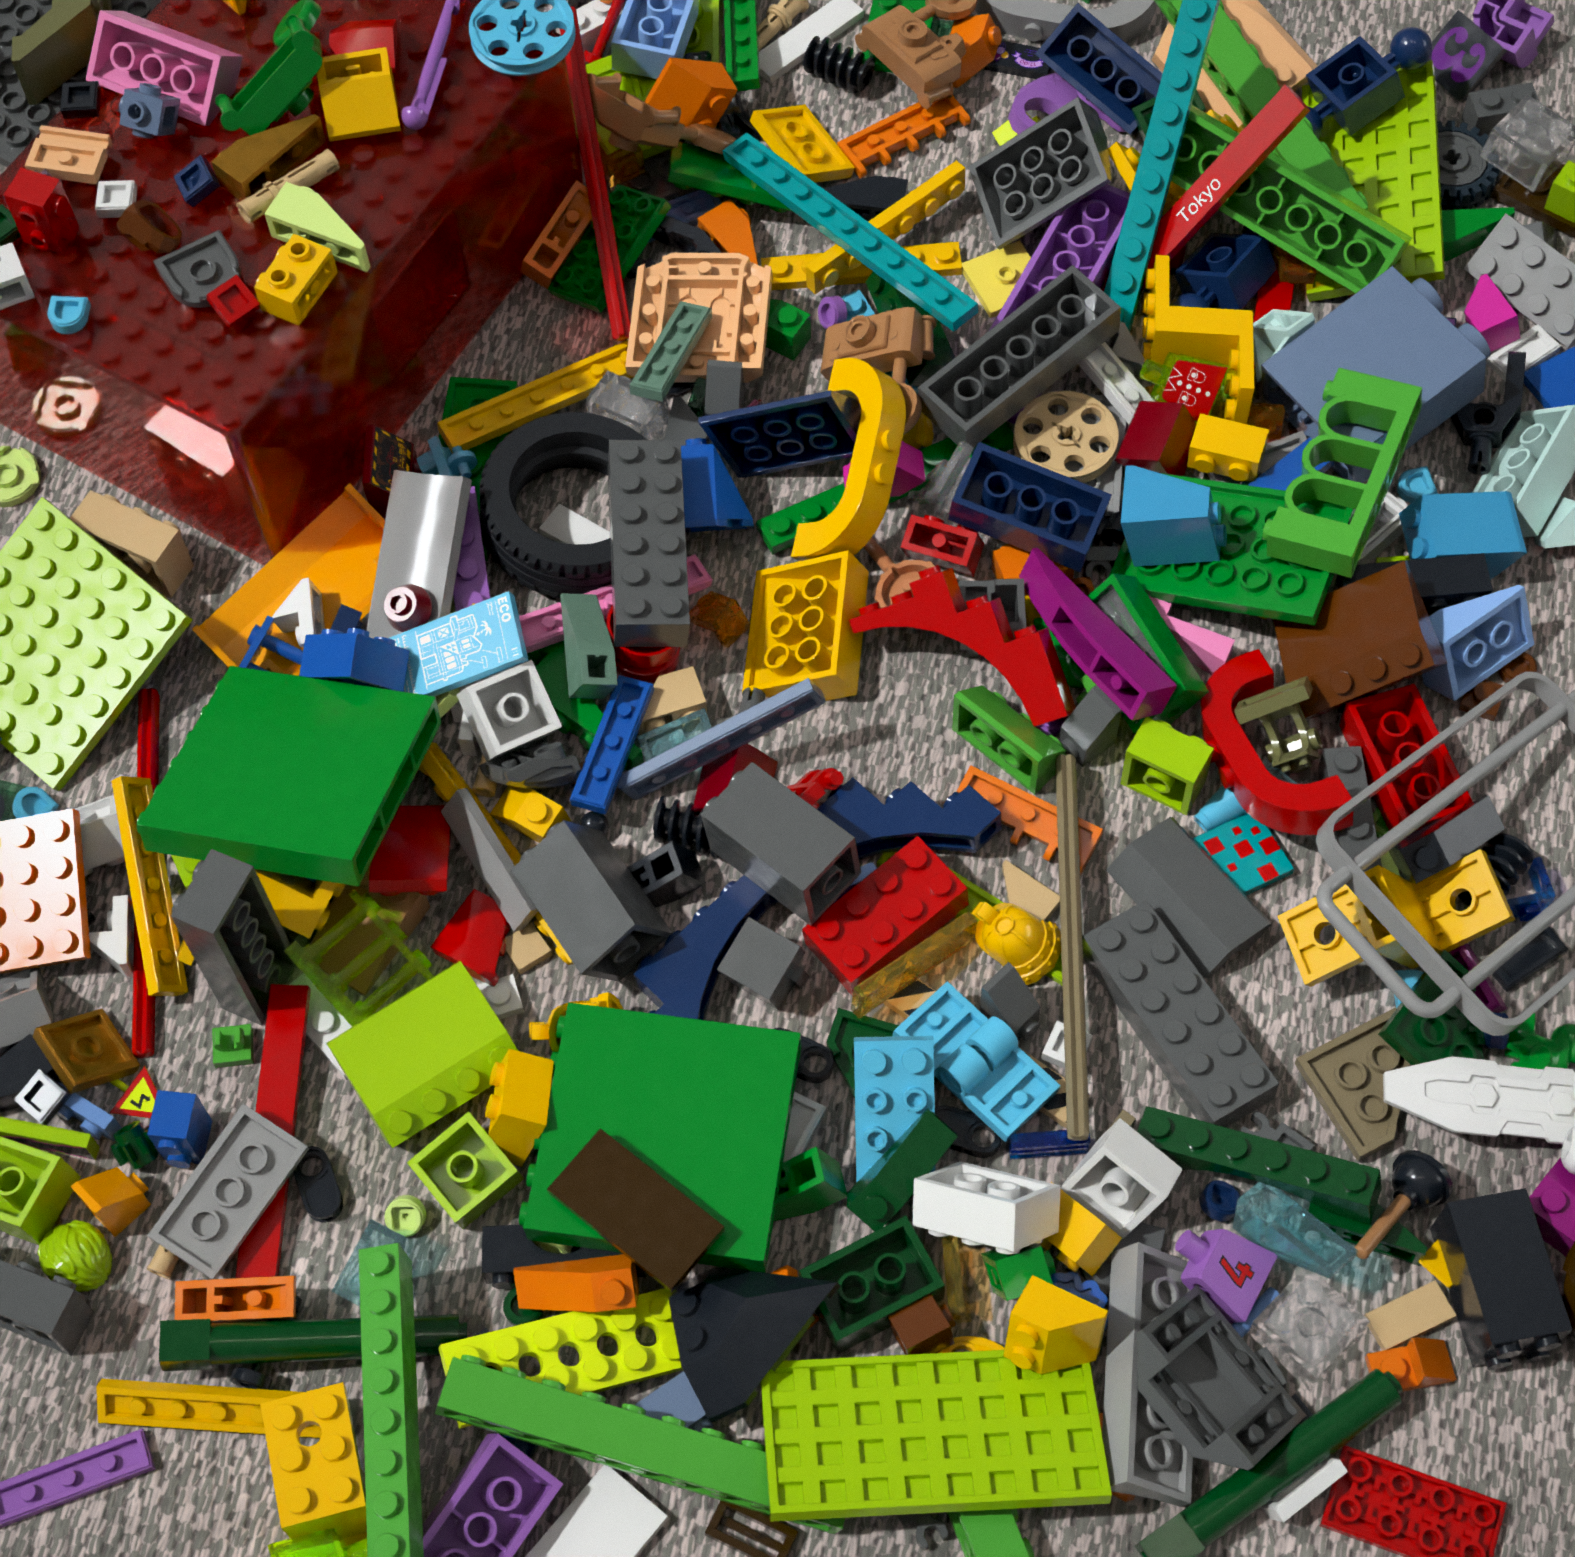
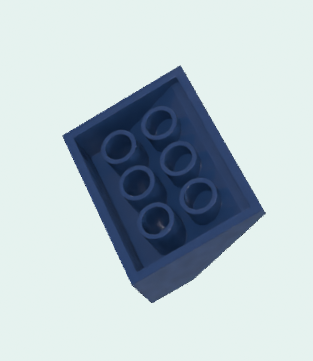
(785, 433)

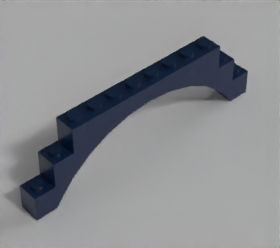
(685, 969)

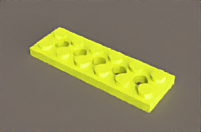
(581, 1331)

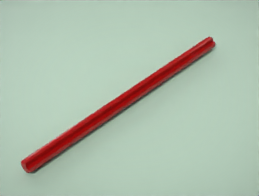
(597, 188)
(147, 767)

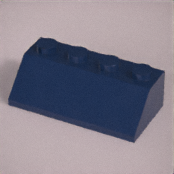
(1100, 66)

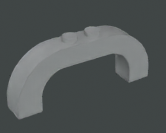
(1040, 18)

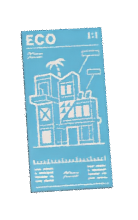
(463, 646)

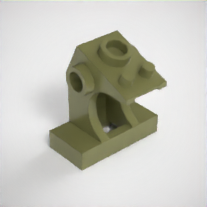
(1297, 750)

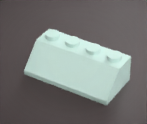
(1534, 465)

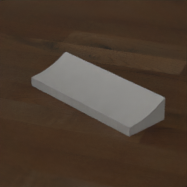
(420, 542)
(1137, 1443)

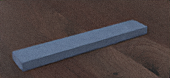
(721, 739)

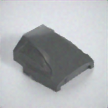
(536, 767)

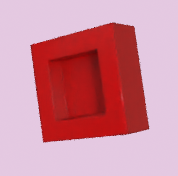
(232, 301)

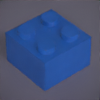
(354, 659)

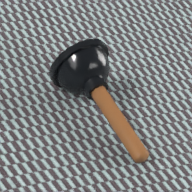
(1417, 1184)

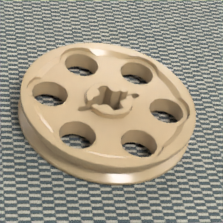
(1067, 425)

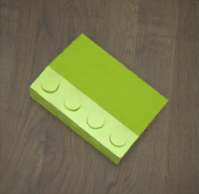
(423, 1053)

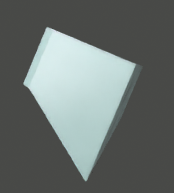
(1275, 332)
(1559, 527)

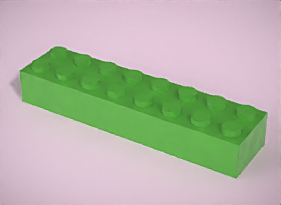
(1295, 210)

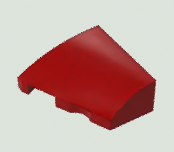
(475, 937)

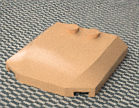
(1275, 50)
(722, 281)

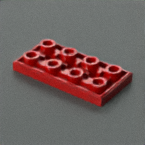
(413, 853)
(1410, 1510)

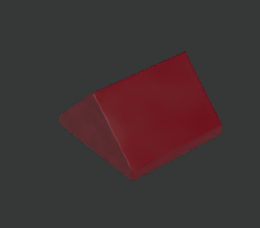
(1158, 438)
(718, 773)

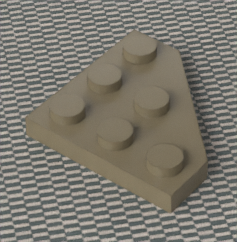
(1349, 1085)

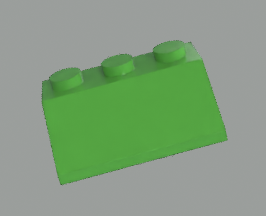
(1006, 736)

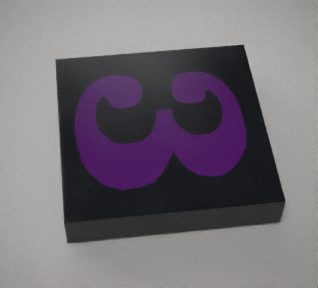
(1463, 56)

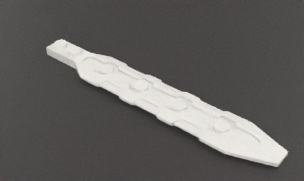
(1486, 1097)

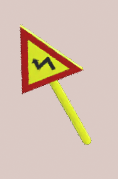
(138, 1097)

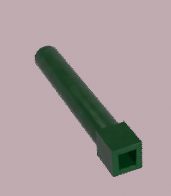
(201, 1344)
(1282, 1466)

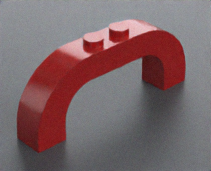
(1272, 802)

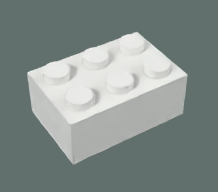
(986, 1207)

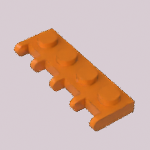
(901, 131)
(1029, 815)

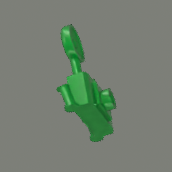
(283, 78)

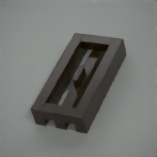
(757, 1517)

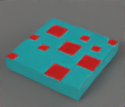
(1246, 853)

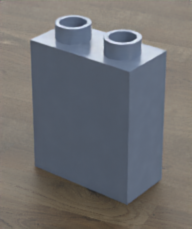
(1384, 332)

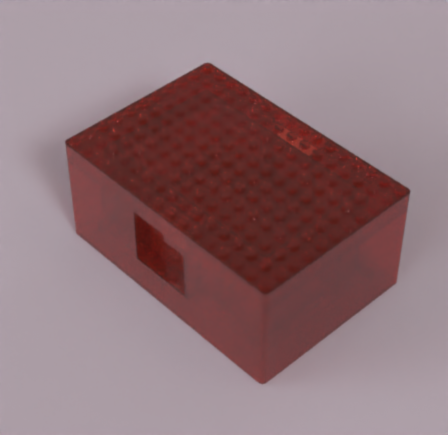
(270, 417)

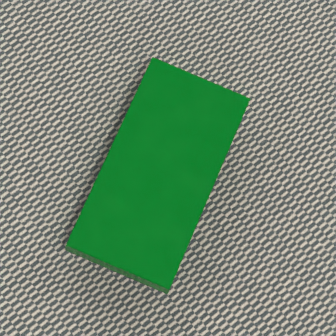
(708, 171)
(634, 221)

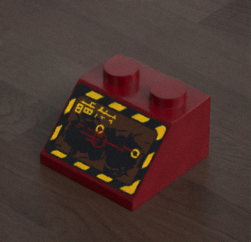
(382, 456)

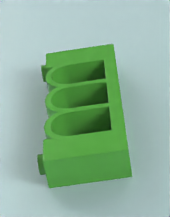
(1327, 542)

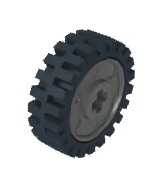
(1464, 175)

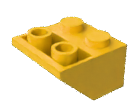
(358, 94)

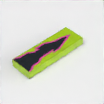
(49, 1138)

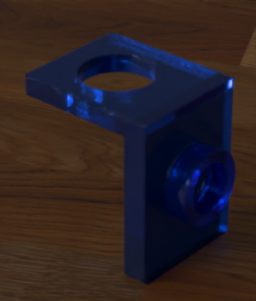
(1531, 905)

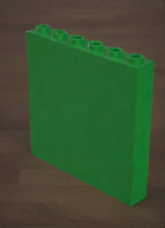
(291, 774)
(687, 1100)

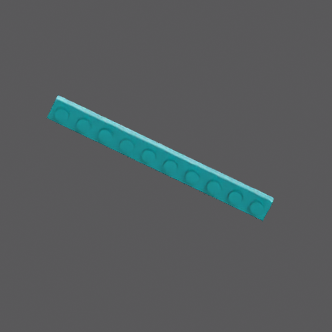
(1159, 154)
(851, 232)

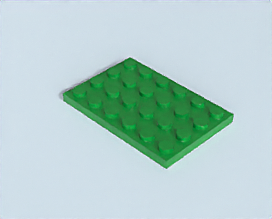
(1245, 576)

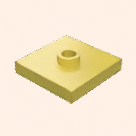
(995, 275)

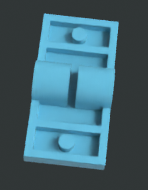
(981, 1061)
(890, 1092)

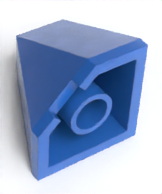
(709, 491)

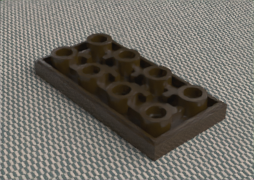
(636, 1210)

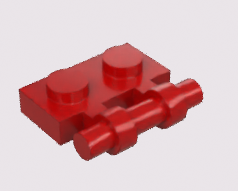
(813, 784)

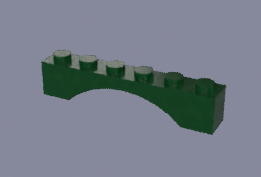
(1324, 1180)

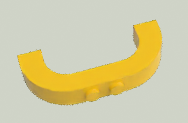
(871, 464)

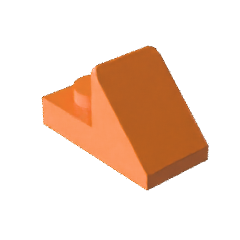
(1417, 1365)

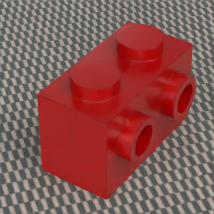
(41, 210)
(942, 544)

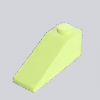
(308, 215)

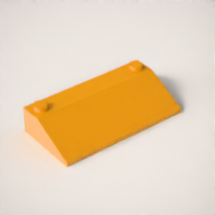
(337, 555)

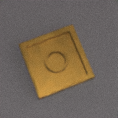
(86, 1050)

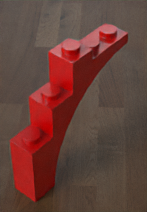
(1026, 661)

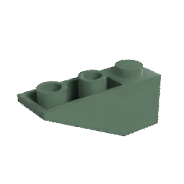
(587, 647)

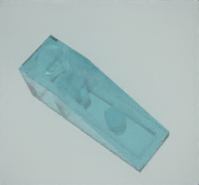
(1290, 1231)

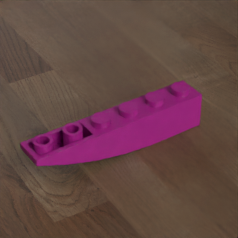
(1096, 641)

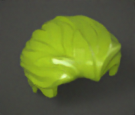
(77, 1254)

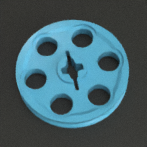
(533, 36)

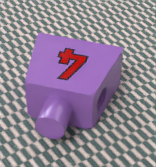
(1225, 1269)

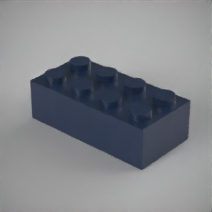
(1029, 506)

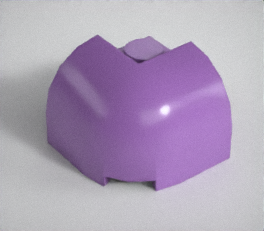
(1515, 27)

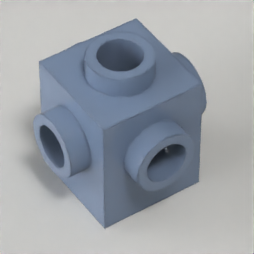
(149, 111)

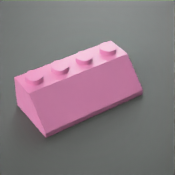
(139, 51)

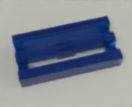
(1045, 1145)

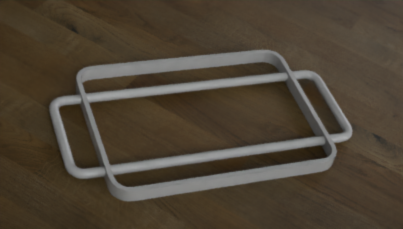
(1350, 872)

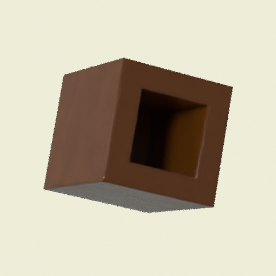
(923, 1327)

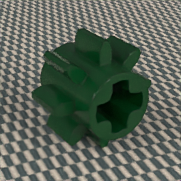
(133, 1146)

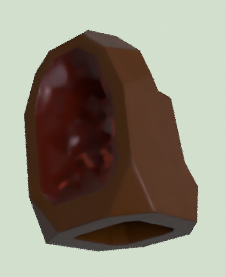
(149, 227)

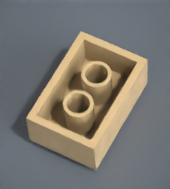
(141, 542)

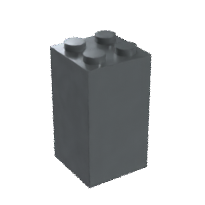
(781, 843)
(590, 901)

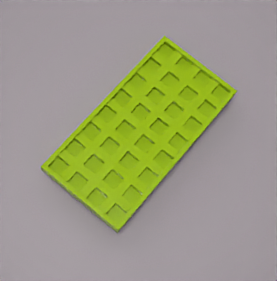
(1398, 173)
(929, 1436)

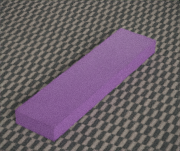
(74, 1477)

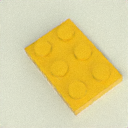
(802, 142)

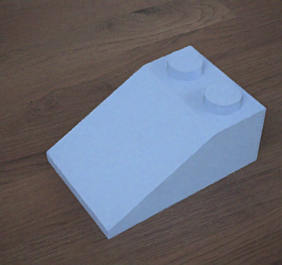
(1479, 639)

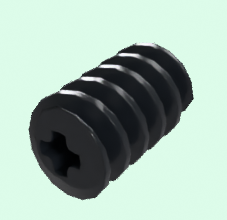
(838, 66)
(680, 826)
(1508, 859)

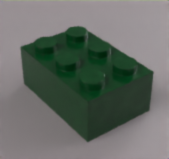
(876, 1281)

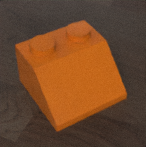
(695, 86)

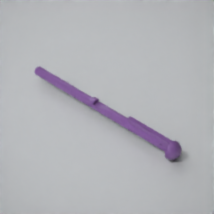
(417, 113)

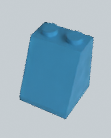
(1169, 520)
(1464, 526)

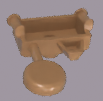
(915, 51)
(638, 123)
(888, 343)

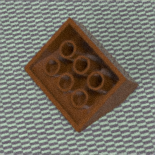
(1362, 641)

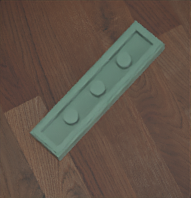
(671, 351)

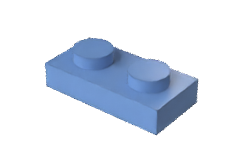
(93, 1119)

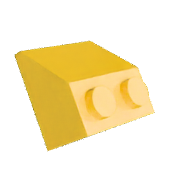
(519, 1102)
(1053, 1329)

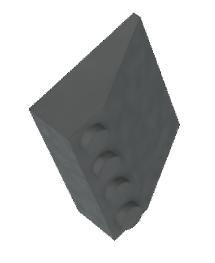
(1042, 171)

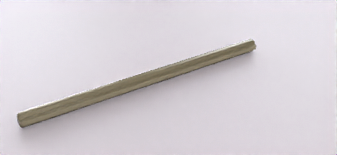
(1072, 950)

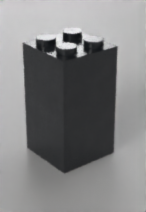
(1501, 1279)

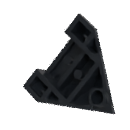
(738, 1328)

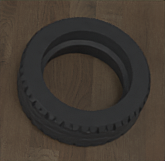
(523, 455)

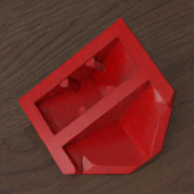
(365, 35)

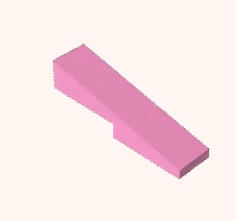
(1201, 646)

